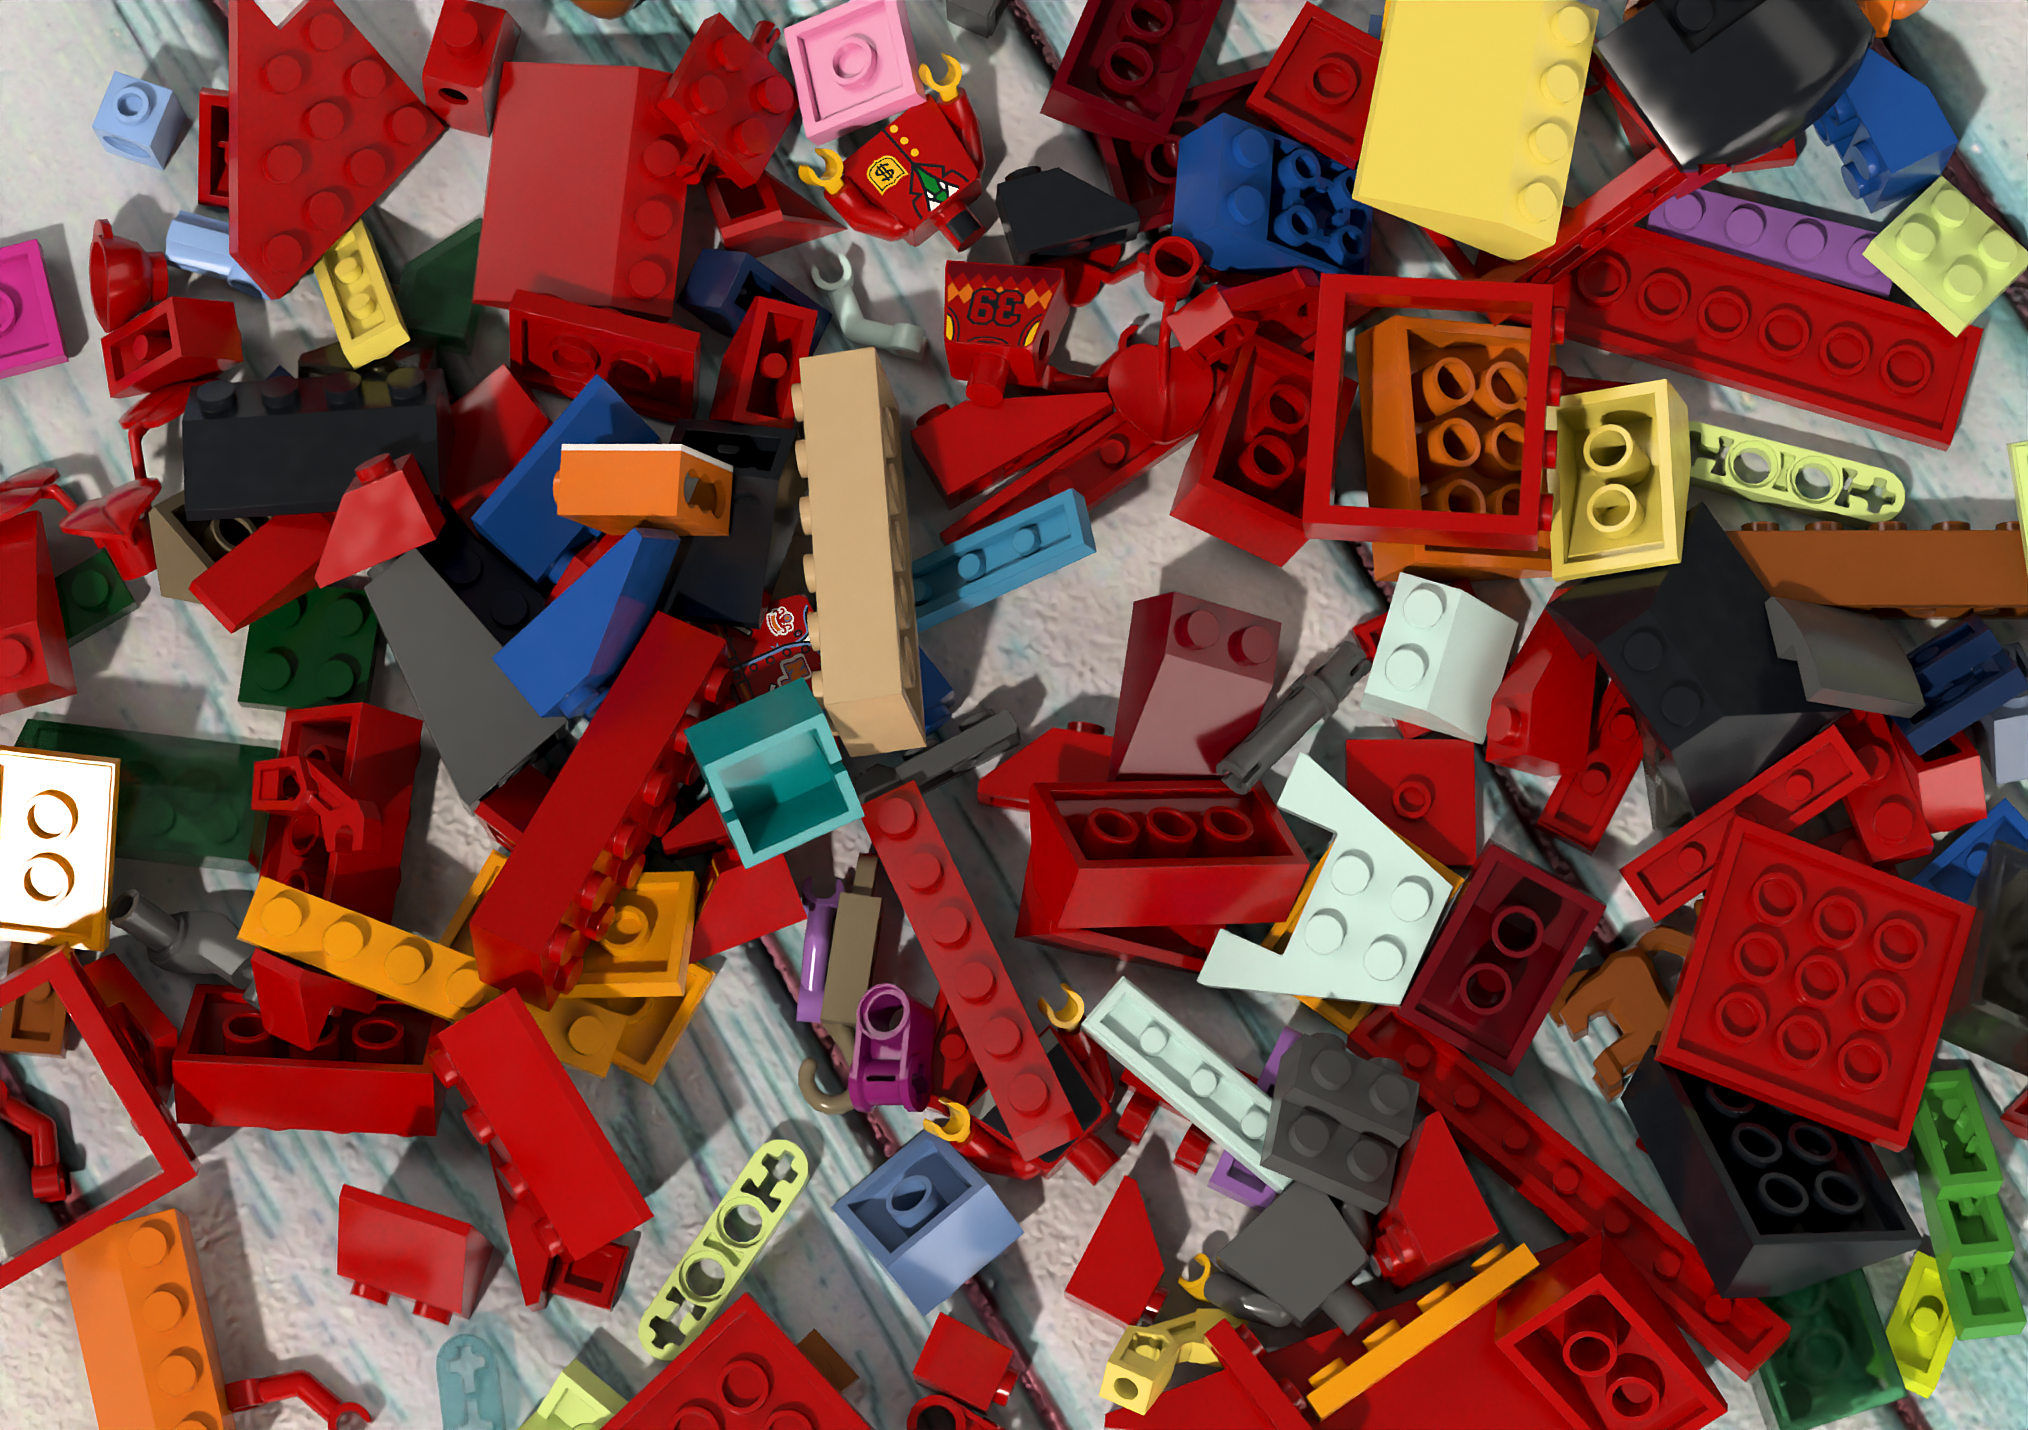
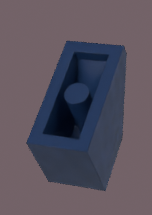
(727, 283)

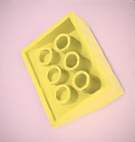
(1477, 118)

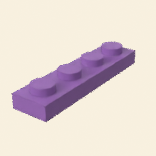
(1774, 238)

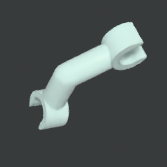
(899, 339)

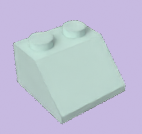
(1439, 659)

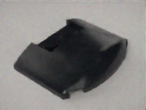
(1734, 73)

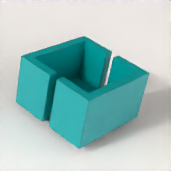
(772, 775)

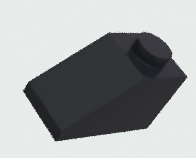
(1059, 216)

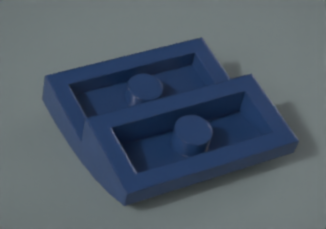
(1961, 681)

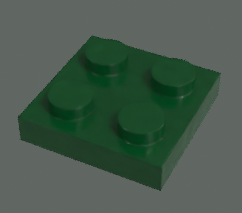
(311, 652)

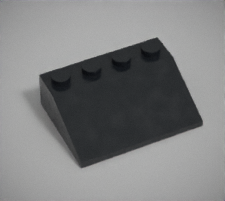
(1763, 1188)

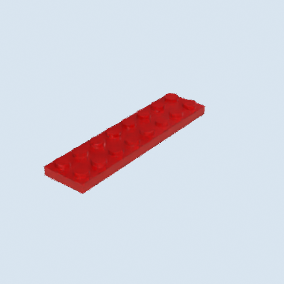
(1767, 333)

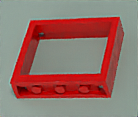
(1591, 222)
(1424, 527)
(132, 1086)

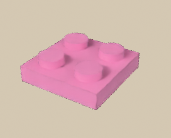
(853, 67)

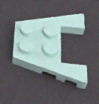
(1362, 920)

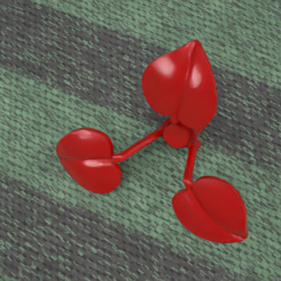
(1149, 385)
(122, 516)

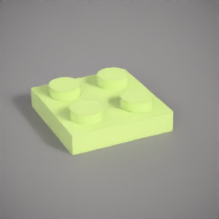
(1948, 256)

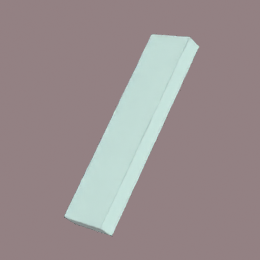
(1185, 1074)

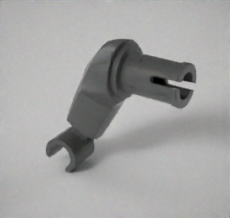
(188, 941)

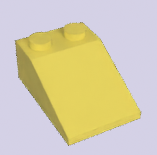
(1619, 480)

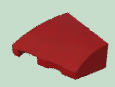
(492, 434)
(139, 1019)

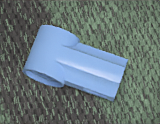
(203, 248)

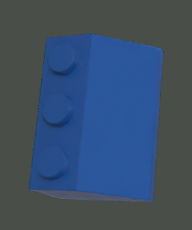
(521, 514)

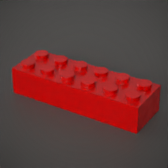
(601, 814)

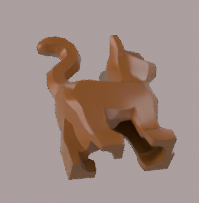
(1630, 998)

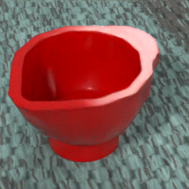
(123, 277)

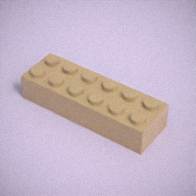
(859, 553)

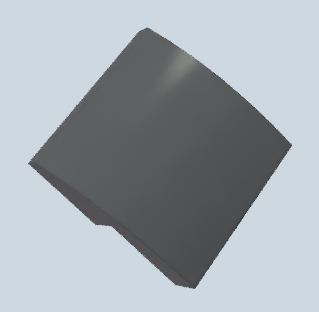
(1845, 657)

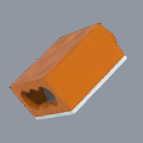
(644, 488)

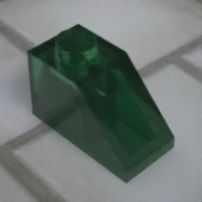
(439, 289)

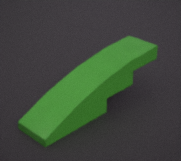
(1962, 1208)

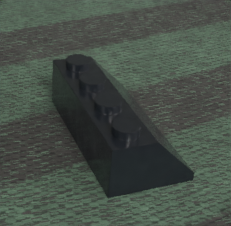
(297, 440)

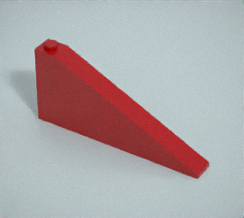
(1449, 1385)

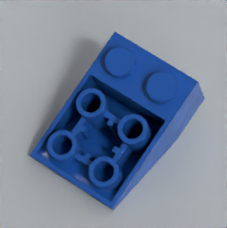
(1887, 134)
(1267, 203)

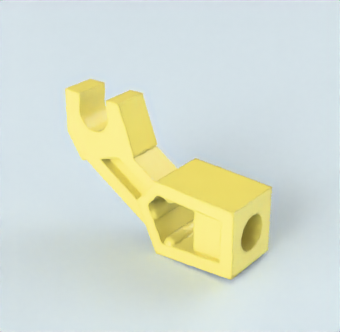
(1147, 1356)

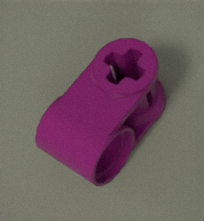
(894, 1057)

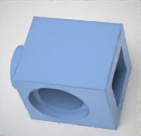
(139, 120)

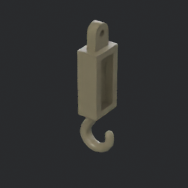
(848, 978)

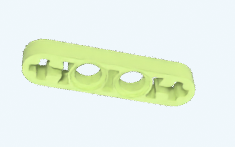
(1783, 465)
(716, 1245)

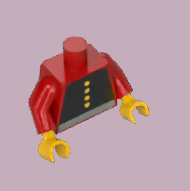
(1089, 1086)

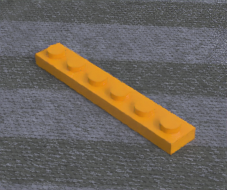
(413, 970)

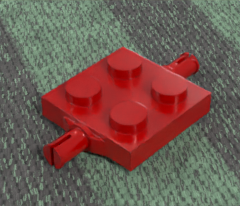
(729, 101)

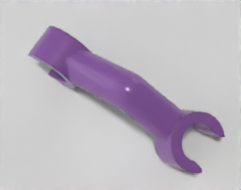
(815, 950)

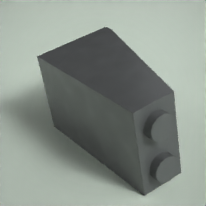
(464, 698)

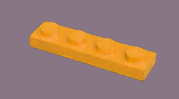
(1395, 1345)

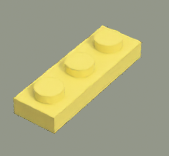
(360, 297)

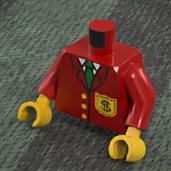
(914, 171)

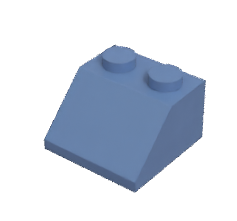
(928, 1220)

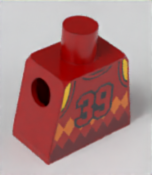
(1001, 324)

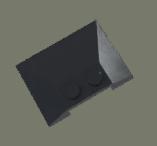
(1697, 663)

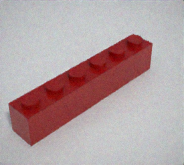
(970, 972)

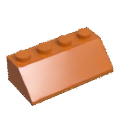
(147, 1327)

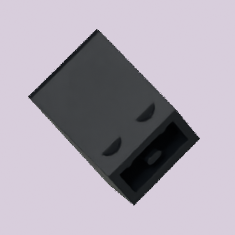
(736, 574)

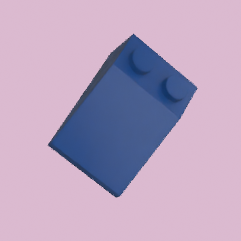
(587, 634)

